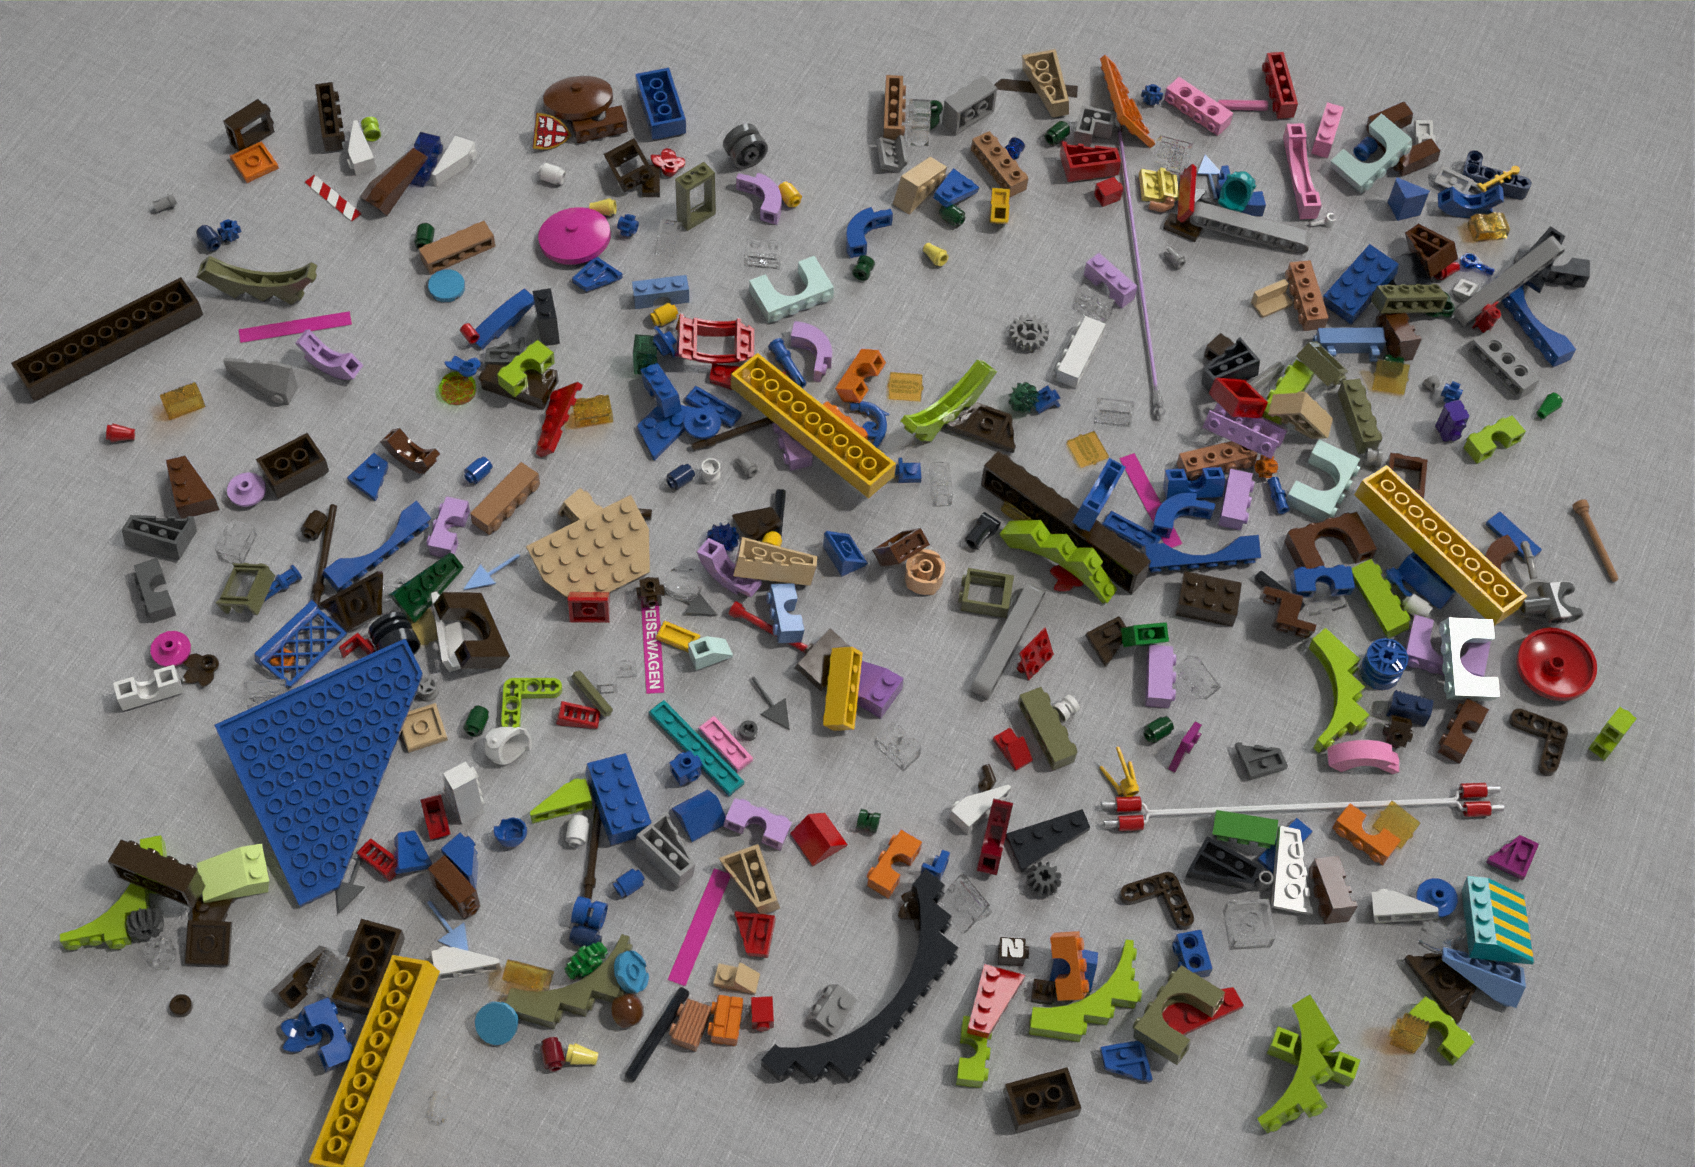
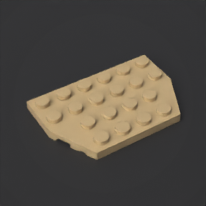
(595, 551)

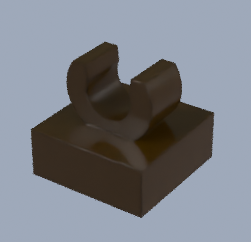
(1042, 991)

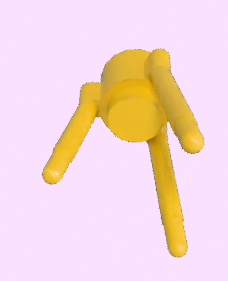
(1128, 785)

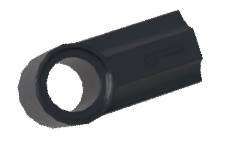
(985, 527)

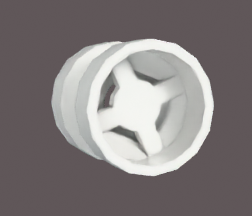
(710, 471)
(1067, 707)

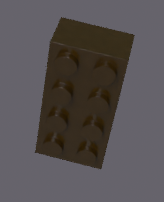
(157, 873)
(368, 962)

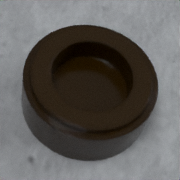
(181, 1005)

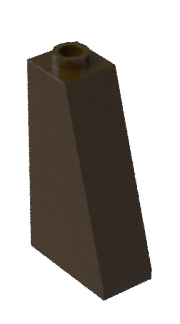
(536, 394)

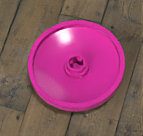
(574, 235)

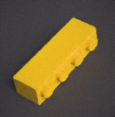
(842, 689)

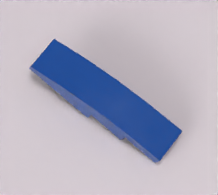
(504, 316)

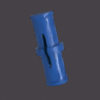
(1278, 495)

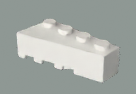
(463, 792)

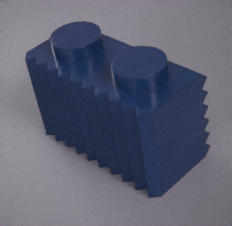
(1410, 707)

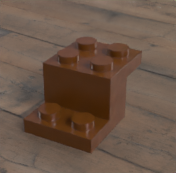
(1287, 612)

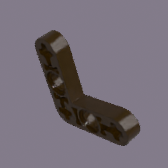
(1550, 737)
(1160, 888)

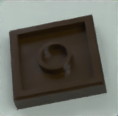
(208, 942)

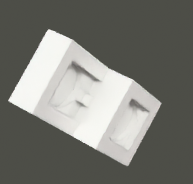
(1423, 130)
(1465, 289)

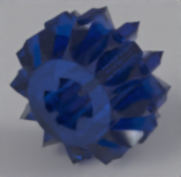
(724, 535)

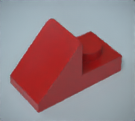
(1013, 748)
(435, 816)

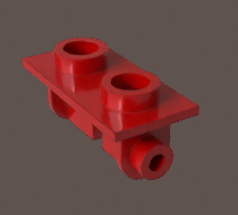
(1487, 318)

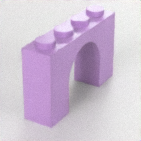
(1423, 656)

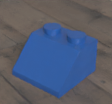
(463, 856)

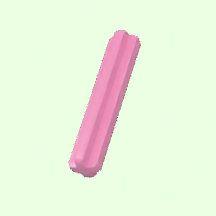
(1249, 105)

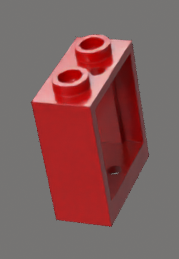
(1236, 396)

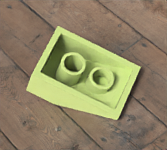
(234, 874)

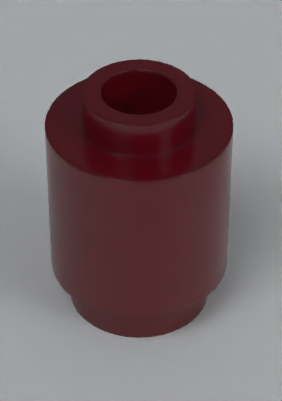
(552, 1054)

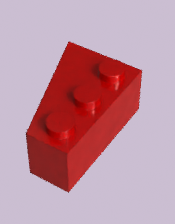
(1089, 162)

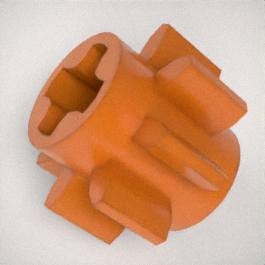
(1266, 466)

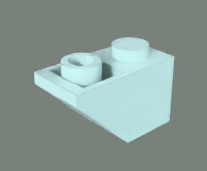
(708, 651)

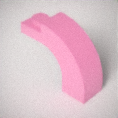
(1363, 753)

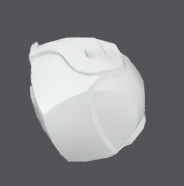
(507, 744)

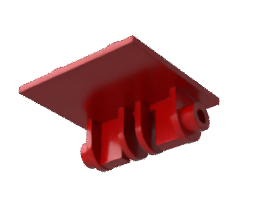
(1035, 654)

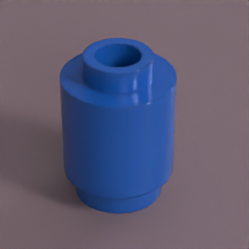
(477, 470)
(629, 882)

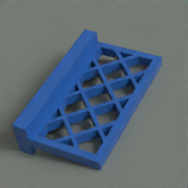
(291, 630)

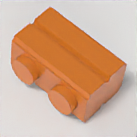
(727, 1020)

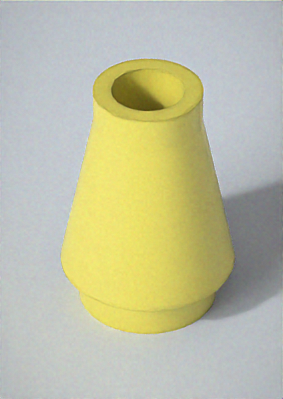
(605, 207)
(936, 254)
(580, 1055)

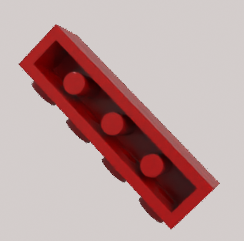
(1280, 85)

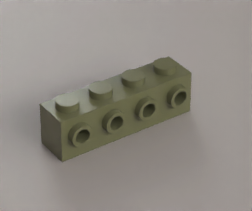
(1409, 298)
(1359, 415)
(1047, 728)

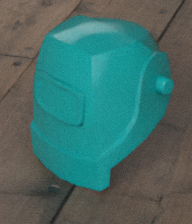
(1237, 191)

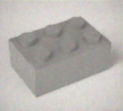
(969, 105)

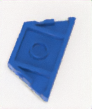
(661, 431)

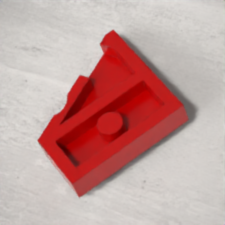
(756, 932)

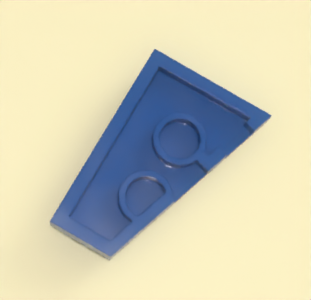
(954, 189)

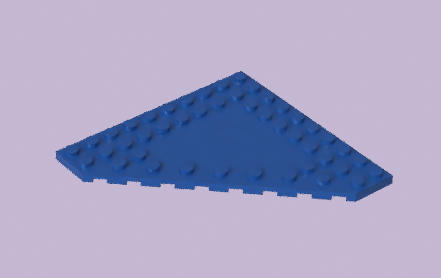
(319, 760)

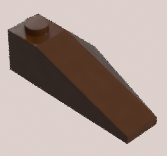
(390, 185)

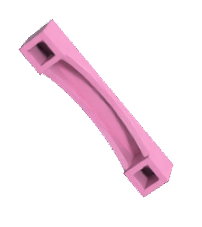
(1306, 197)

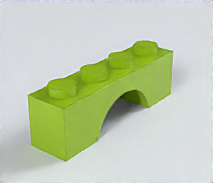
(1288, 1047)

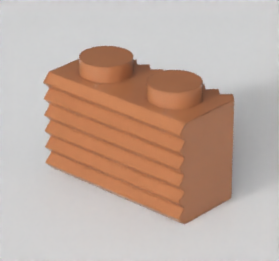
(690, 1025)

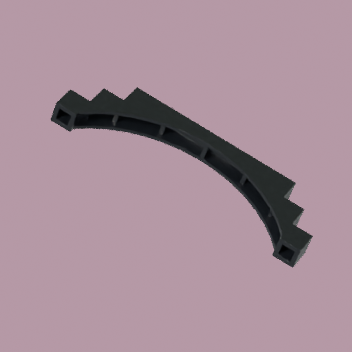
(853, 1050)

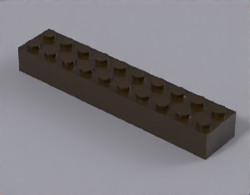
(107, 339)
(1039, 502)

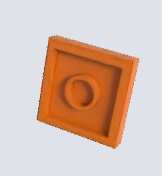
(254, 162)

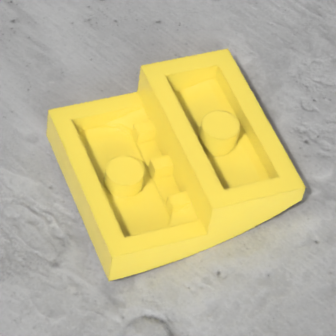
(1158, 185)

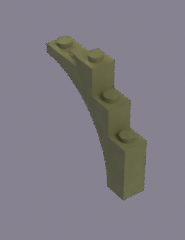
(262, 285)
(547, 1006)

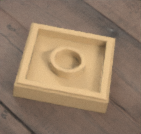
(423, 728)

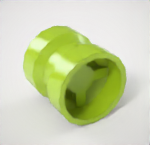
(370, 128)

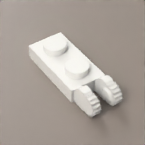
(1448, 178)

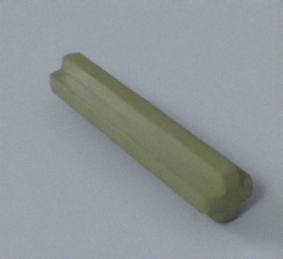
(592, 693)

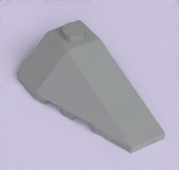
(270, 379)

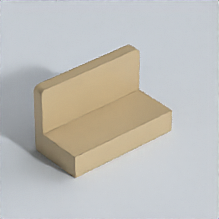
(1271, 299)

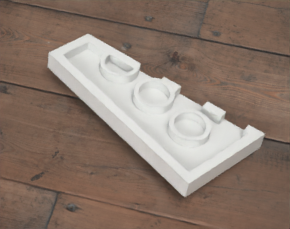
(1289, 876)

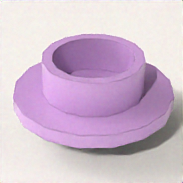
(246, 489)

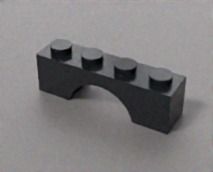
(1574, 273)

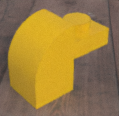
(999, 206)

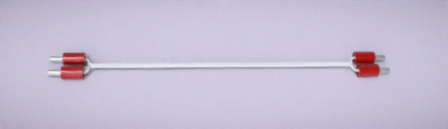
(1466, 790)

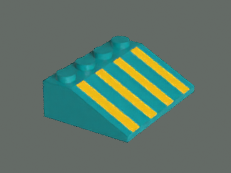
(1496, 922)

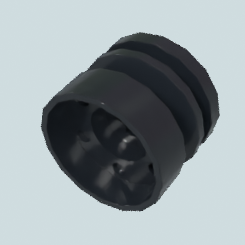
(391, 629)

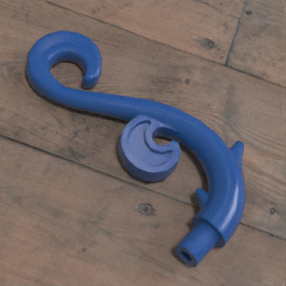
(879, 414)

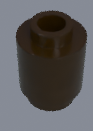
(314, 525)

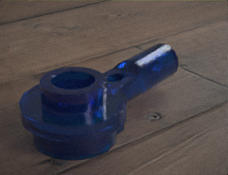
(1471, 261)

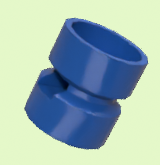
(582, 910)

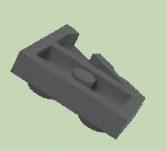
(1260, 760)

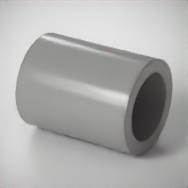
(1260, 884)

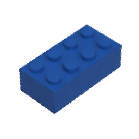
(660, 103)
(1356, 286)
(617, 798)

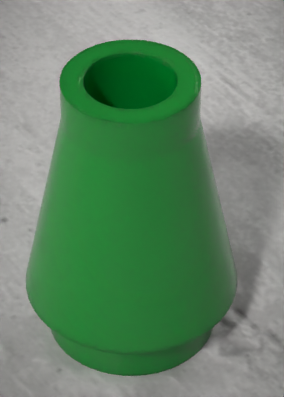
(1550, 404)

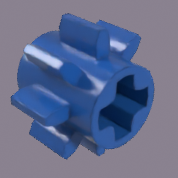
(1152, 94)
(627, 225)
(229, 230)
(1451, 392)

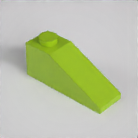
(568, 799)

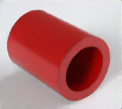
(469, 333)

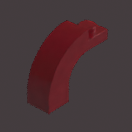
(995, 836)

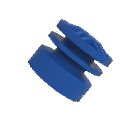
(1383, 664)

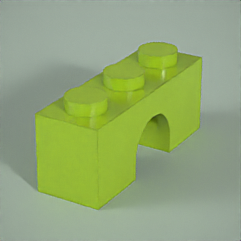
(535, 357)
(1481, 445)
(1612, 733)
(1455, 1040)
(972, 1071)

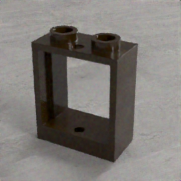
(243, 118)
(623, 154)

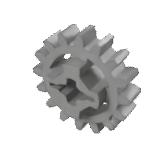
(1029, 332)

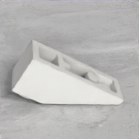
(359, 153)
(455, 159)
(976, 808)
(1397, 907)
(460, 963)

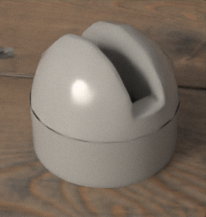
(1432, 381)

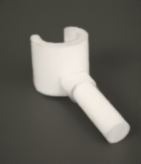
(1327, 221)

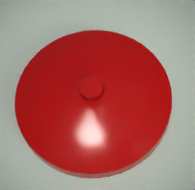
(1556, 664)

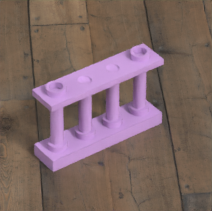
(1253, 433)

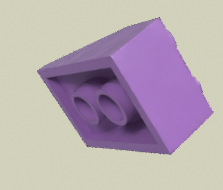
(878, 688)

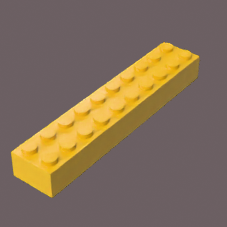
(813, 425)
(1440, 545)
(375, 1064)

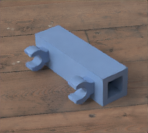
(1352, 340)

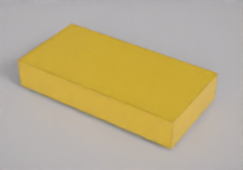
(676, 636)

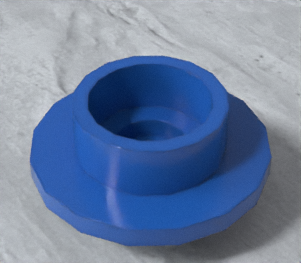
(664, 342)
(702, 423)
(1427, 893)

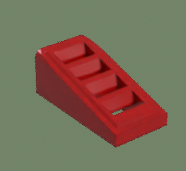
(577, 722)
(387, 870)

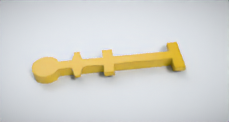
(1514, 170)

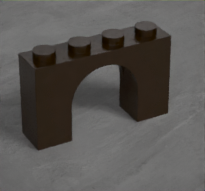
(473, 609)

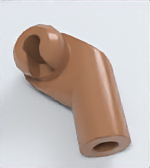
(1164, 206)

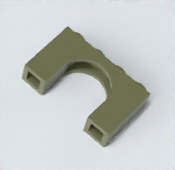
(1182, 987)

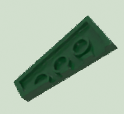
(415, 595)

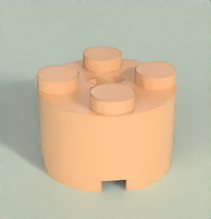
(924, 572)

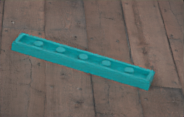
(689, 740)

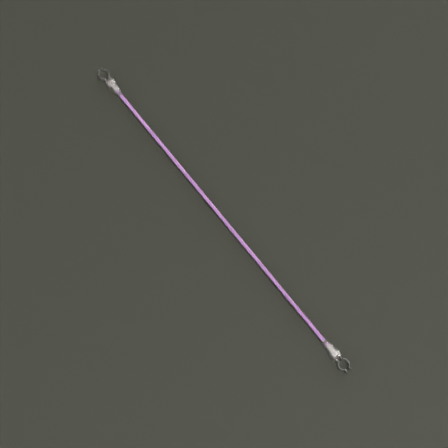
(1157, 400)

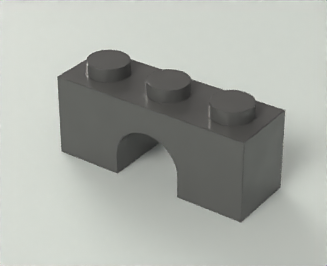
(158, 604)

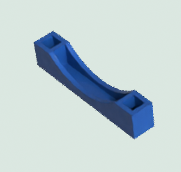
(1553, 345)
(1098, 495)
(1241, 549)
(345, 570)

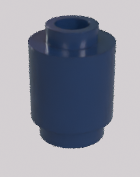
(208, 238)
(680, 476)
(584, 936)

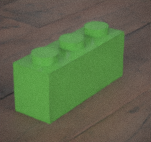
(1245, 828)

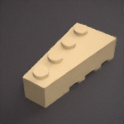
(1047, 79)
(773, 563)

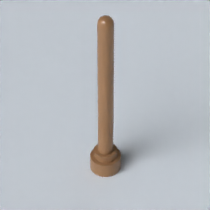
(1582, 508)

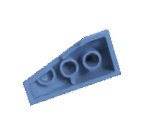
(1497, 979)

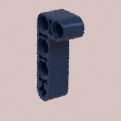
(1515, 188)

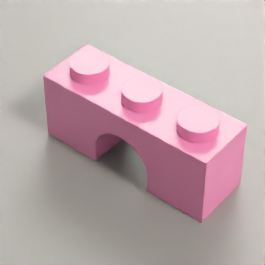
(1327, 130)

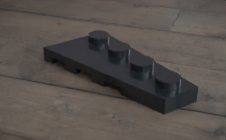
(1039, 840)

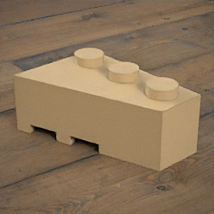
(918, 184)

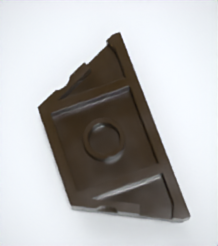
(986, 426)
(357, 603)
(1444, 983)

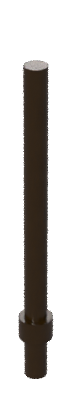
(709, 442)
(318, 587)
(590, 881)

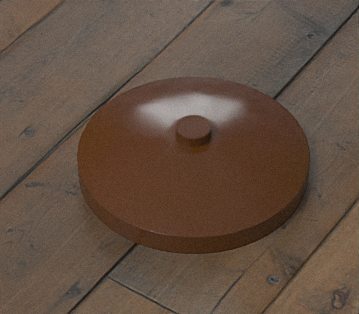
(578, 97)

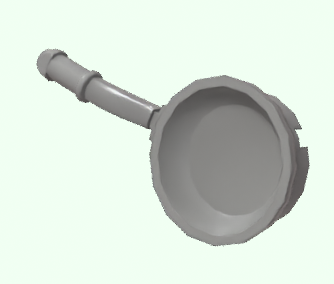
(1531, 586)

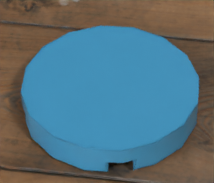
(446, 285)
(631, 972)
(496, 1023)

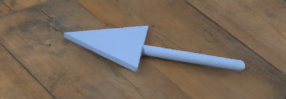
(1209, 169)
(482, 578)
(455, 937)

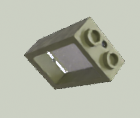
(695, 196)

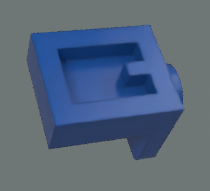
(1047, 399)
(908, 472)
(938, 865)

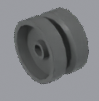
(745, 146)

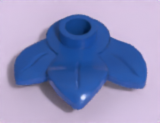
(465, 368)
(1394, 576)
(297, 1034)

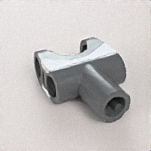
(1552, 604)

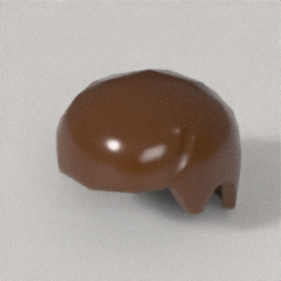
(627, 1010)

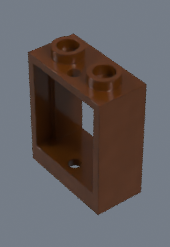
(1411, 463)
(902, 547)
(454, 887)

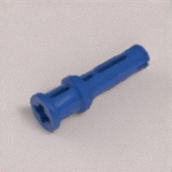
(783, 357)
(283, 582)

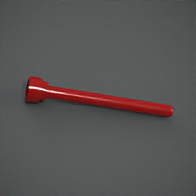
(738, 610)

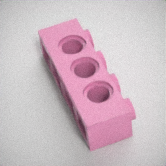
(1198, 106)

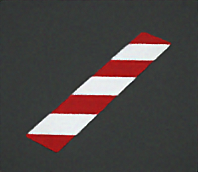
(333, 197)

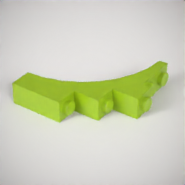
(964, 394)
(1081, 562)
(1347, 691)
(112, 925)
(1071, 1020)
(1313, 1069)

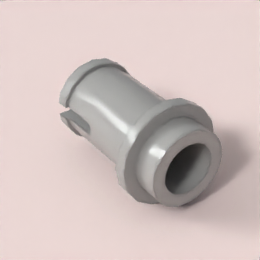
(165, 202)
(1177, 260)
(749, 468)

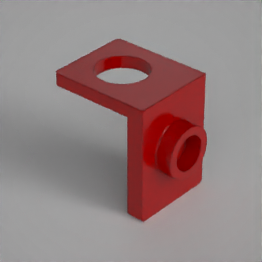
(358, 641)

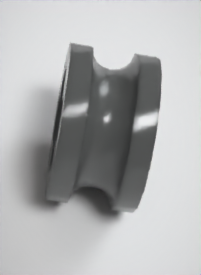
(749, 736)

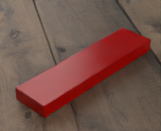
(1187, 193)

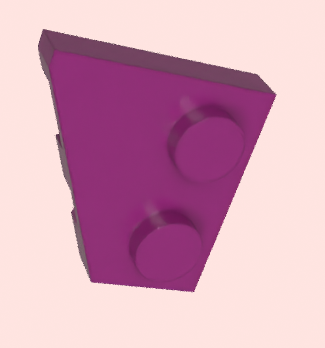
(1186, 746)
(1515, 857)

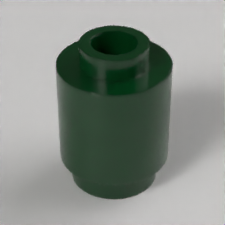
(1057, 133)
(952, 215)
(424, 235)
(476, 721)
(1158, 729)

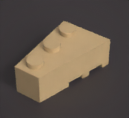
(1303, 413)
(578, 506)
(752, 877)

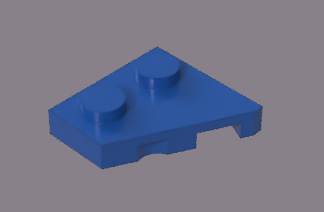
(410, 853)

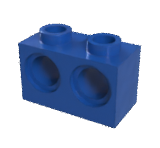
(1197, 954)

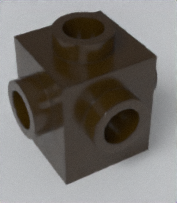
(650, 592)
(1398, 731)

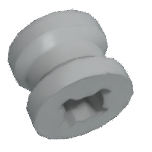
(1373, 457)
(426, 684)

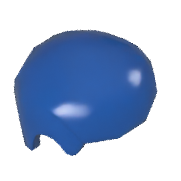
(510, 832)

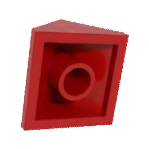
(589, 607)
(817, 837)

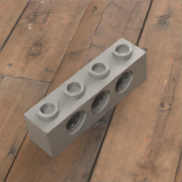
(1504, 364)

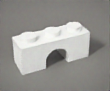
(134, 693)

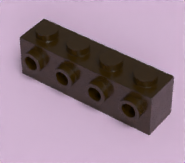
(329, 118)

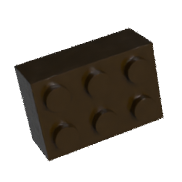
(292, 465)
(1208, 599)
(1042, 1100)

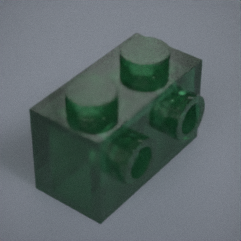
(643, 352)

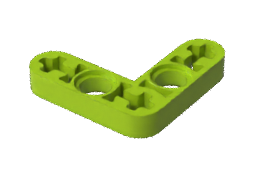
(521, 692)

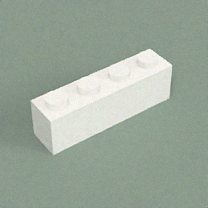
(1080, 351)

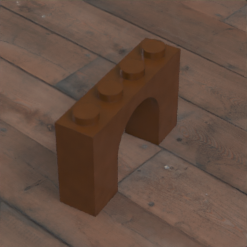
(1420, 154)
(1346, 528)

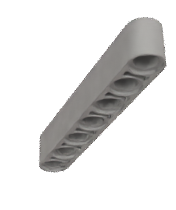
(1250, 227)
(1510, 280)
(1007, 641)

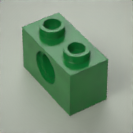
(1144, 634)

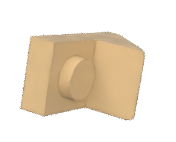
(737, 978)

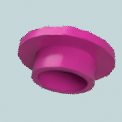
(174, 655)

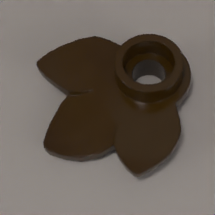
(198, 671)
(910, 910)

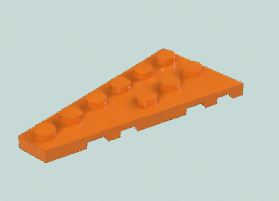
(1124, 107)

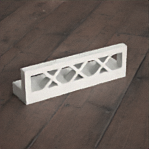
(450, 638)

